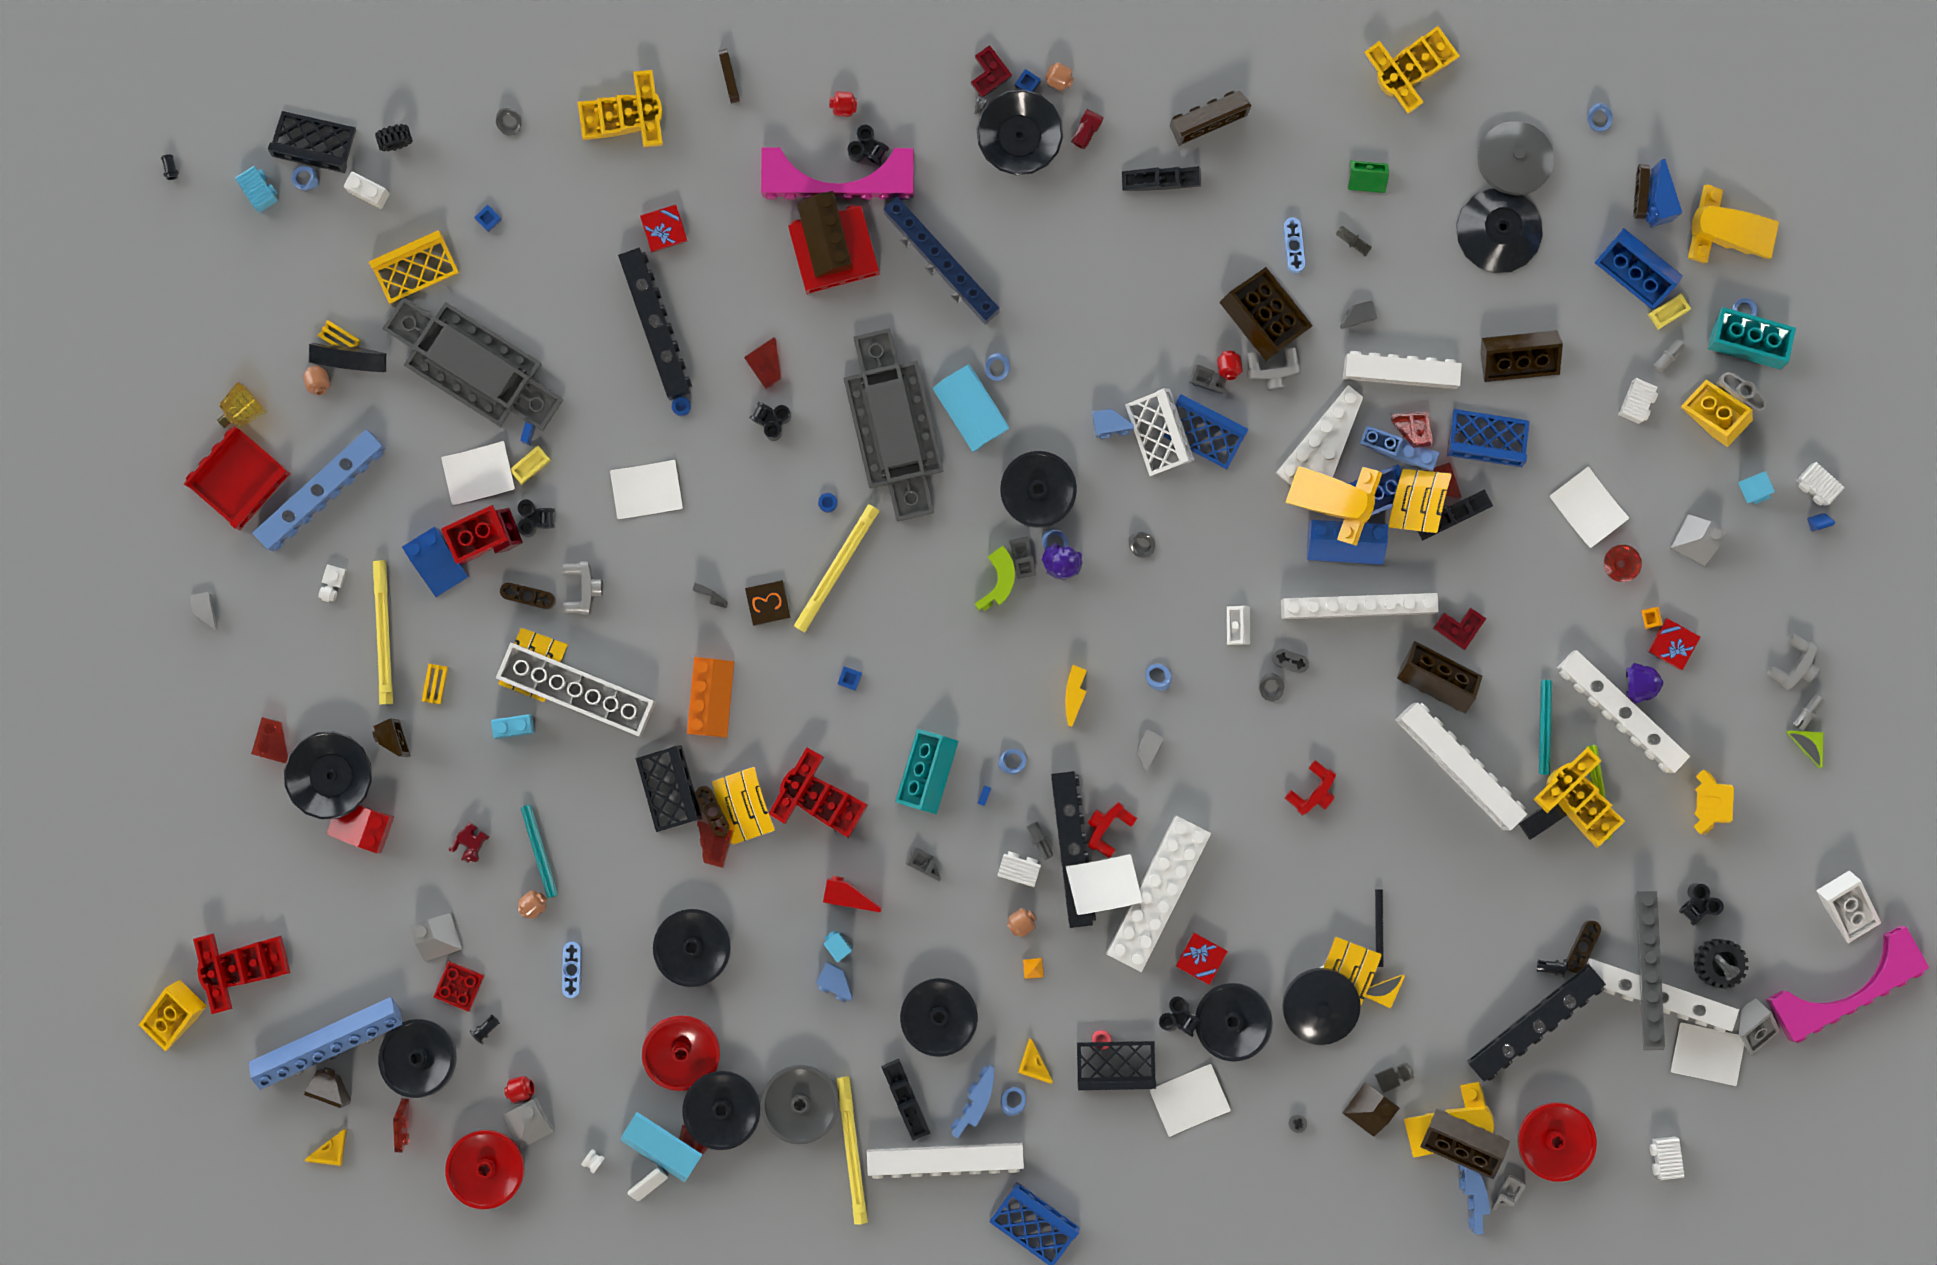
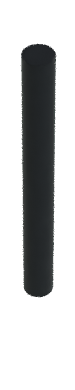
(1379, 924)

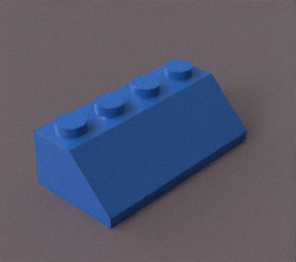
(1638, 269)
(1325, 547)

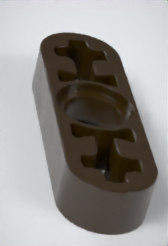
(729, 76)
(1641, 191)
(512, 597)
(723, 821)
(1582, 961)

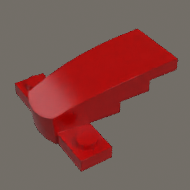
(816, 797)
(237, 967)

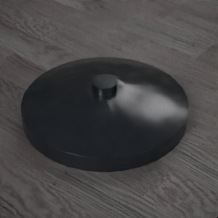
(1038, 489)
(691, 947)
(1321, 1006)
(938, 1017)
(1234, 1022)
(417, 1058)
(721, 1110)

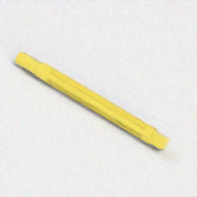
(836, 568)
(382, 627)
(851, 1147)

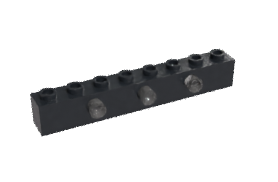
(654, 324)
(1070, 837)
(1536, 1022)

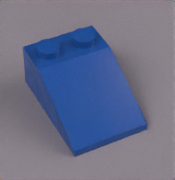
(1662, 197)
(1386, 489)
(434, 561)

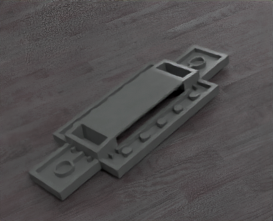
(475, 357)
(893, 405)

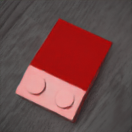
(474, 535)
(362, 828)
(845, 894)

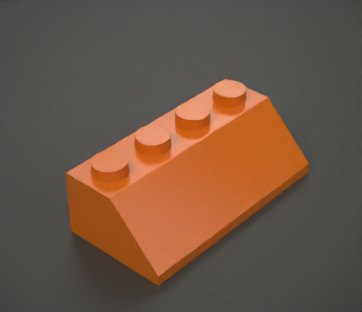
(710, 697)

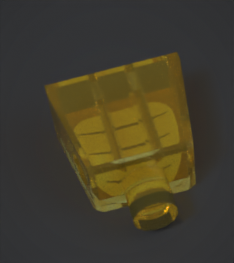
(240, 407)

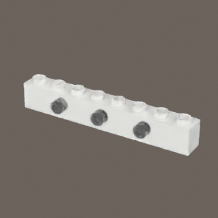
(1623, 712)
(1674, 999)

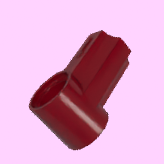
(1088, 126)

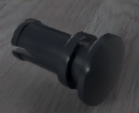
(1552, 967)
(483, 1031)

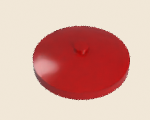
(680, 1052)
(1557, 1142)
(484, 1169)

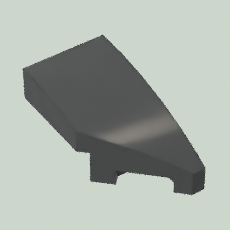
(1359, 314)
(1206, 379)
(715, 598)
(924, 863)

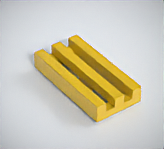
(325, 329)
(434, 684)

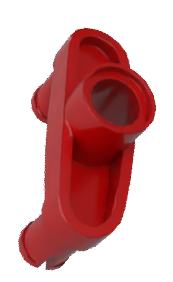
(1319, 796)
(1101, 822)

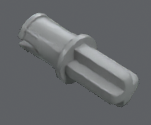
(1669, 356)
(1809, 712)

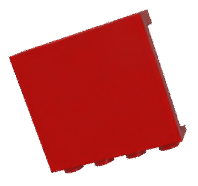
(858, 246)
(237, 477)

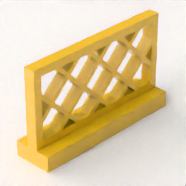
(407, 251)

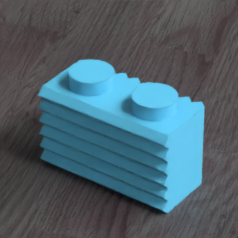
(256, 188)
(1757, 488)
(513, 726)
(837, 945)

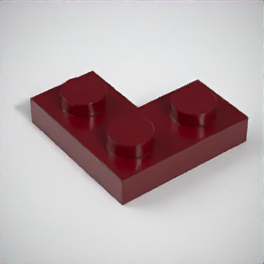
(995, 72)
(1460, 633)

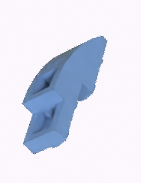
(1399, 449)
(980, 1095)
(1478, 1202)

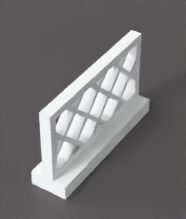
(1174, 425)

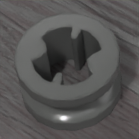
(980, 105)
(1292, 1125)

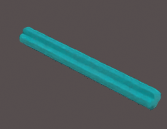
(1545, 727)
(539, 851)

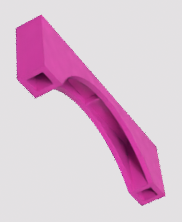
(892, 179)
(1898, 963)

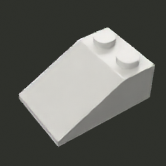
(1849, 906)

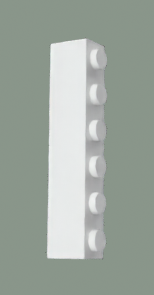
(1402, 370)

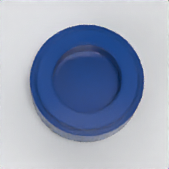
(681, 406)
(827, 502)

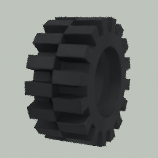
(393, 137)

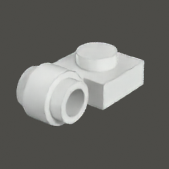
(333, 578)

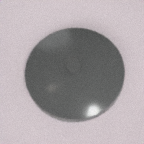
(1515, 158)
(800, 1104)

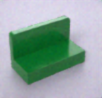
(1368, 176)

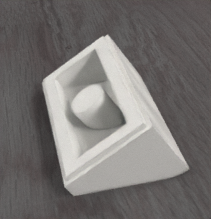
(1238, 625)
(648, 1184)

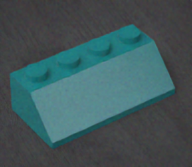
(1752, 338)
(926, 771)

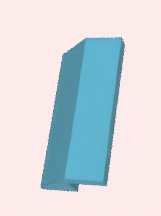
(971, 407)
(660, 1147)

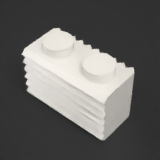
(366, 190)
(1638, 401)
(1819, 484)
(1018, 869)
(1667, 1158)

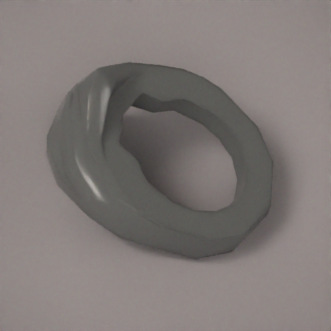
(505, 111)
(1133, 537)
(1271, 676)
(1730, 971)

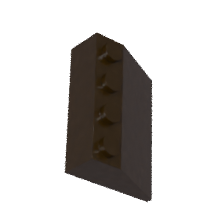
(1265, 314)

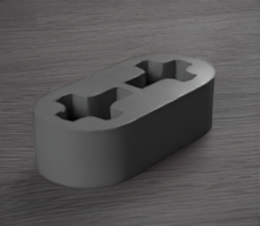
(1289, 665)

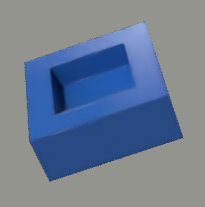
(1027, 81)
(488, 218)
(527, 434)
(849, 678)
(984, 795)

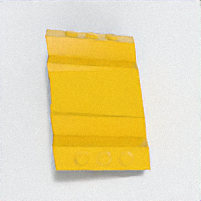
(1713, 803)

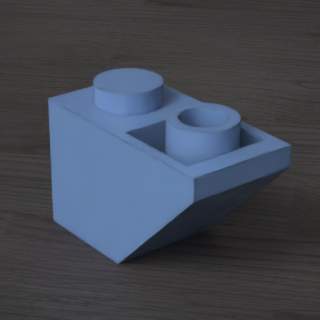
(1110, 422)
(834, 980)

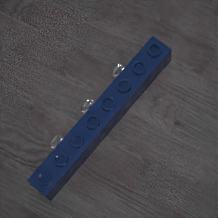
(940, 261)

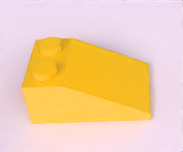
(1718, 412)
(172, 1014)

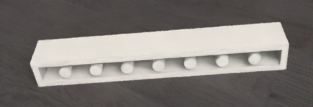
(1359, 606)
(945, 1159)

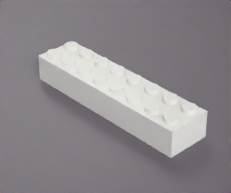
(575, 689)
(1461, 766)
(1159, 893)

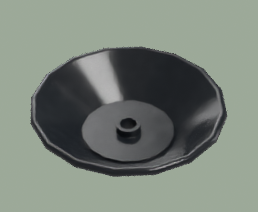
(1025, 114)
(1489, 245)
(308, 772)

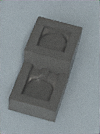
(1022, 557)

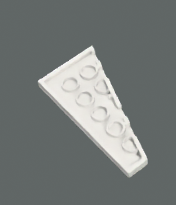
(1326, 440)

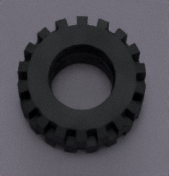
(1705, 960)

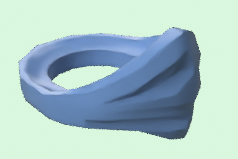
(1606, 110)
(313, 182)
(1748, 301)
(997, 356)
(1047, 533)
(1155, 685)
(1003, 767)
(1012, 1111)

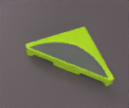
(1810, 743)

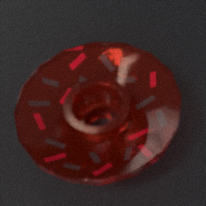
(1630, 558)

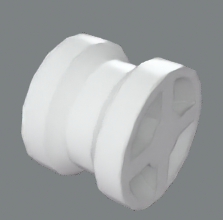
(592, 1161)

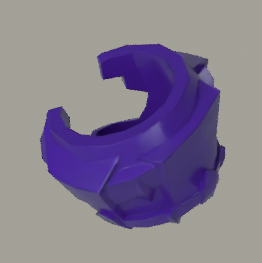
(1062, 561)
(1643, 683)

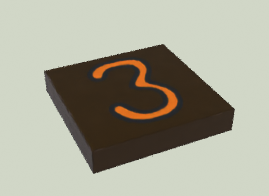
(767, 603)

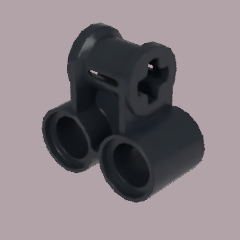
(869, 147)
(768, 417)
(536, 518)
(1699, 906)
(1182, 1019)

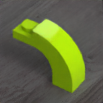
(1005, 571)

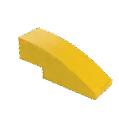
(1073, 694)

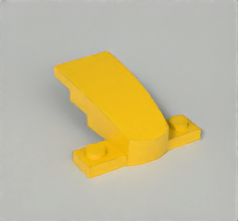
(1411, 66)
(625, 113)
(1729, 229)
(1337, 498)
(1581, 798)
(1475, 1113)

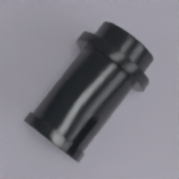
(169, 167)

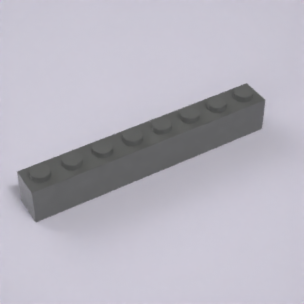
(1650, 970)

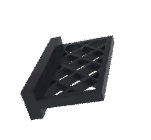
(307, 156)
(684, 783)
(1116, 1083)

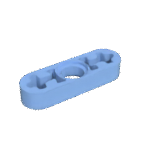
(1287, 232)
(576, 984)

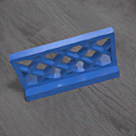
(1215, 418)
(1490, 453)
(1047, 1214)

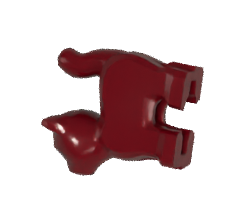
(473, 843)

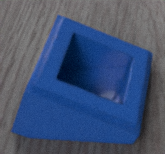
(1820, 521)

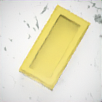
(1669, 311)
(530, 465)

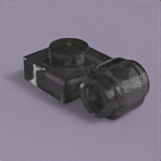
(1389, 1078)

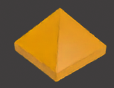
(1652, 617)
(1033, 968)

